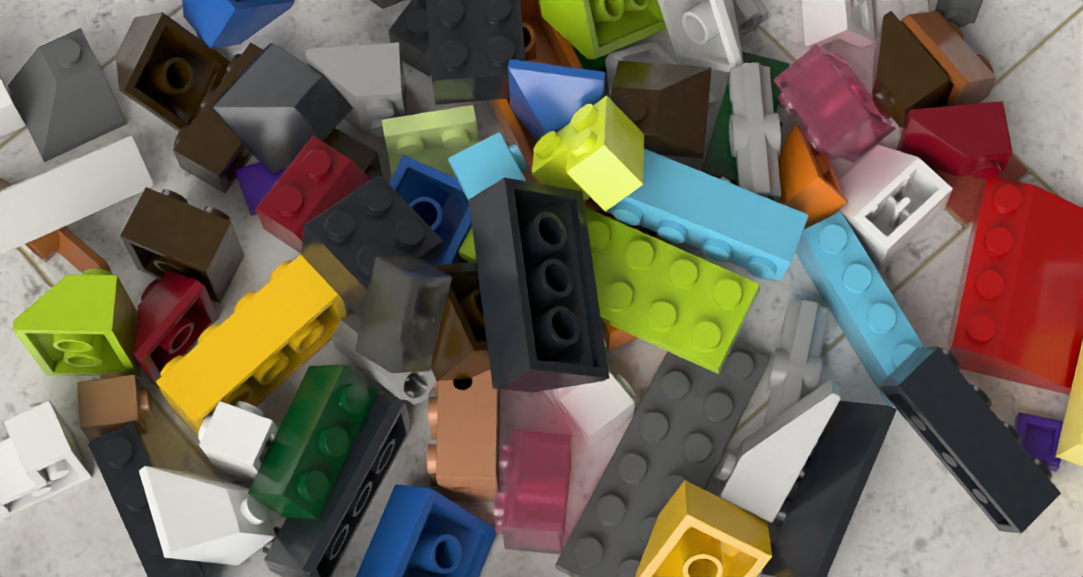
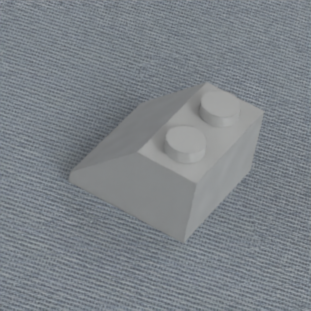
(368, 79)

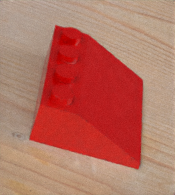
(1021, 287)

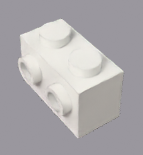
(237, 439)

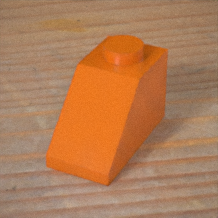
(808, 179)

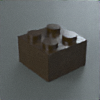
(181, 238)

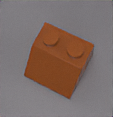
(969, 73)

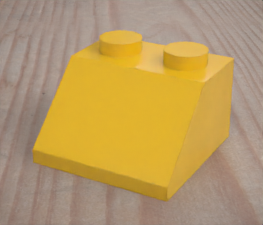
(705, 538)

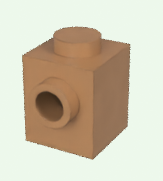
(112, 403)

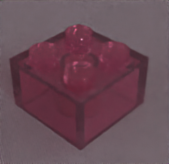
(832, 105)
(537, 490)

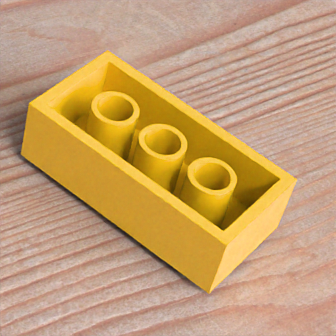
(255, 346)

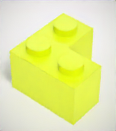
(593, 154)

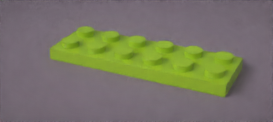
(662, 292)

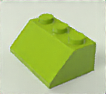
(603, 25)
(82, 327)

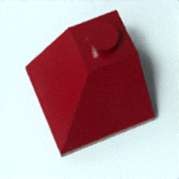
(959, 139)
(170, 321)

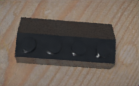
(537, 287)
(828, 491)
(318, 544)

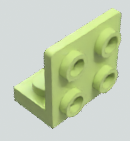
(431, 137)

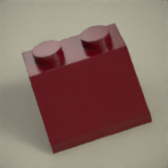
(307, 189)

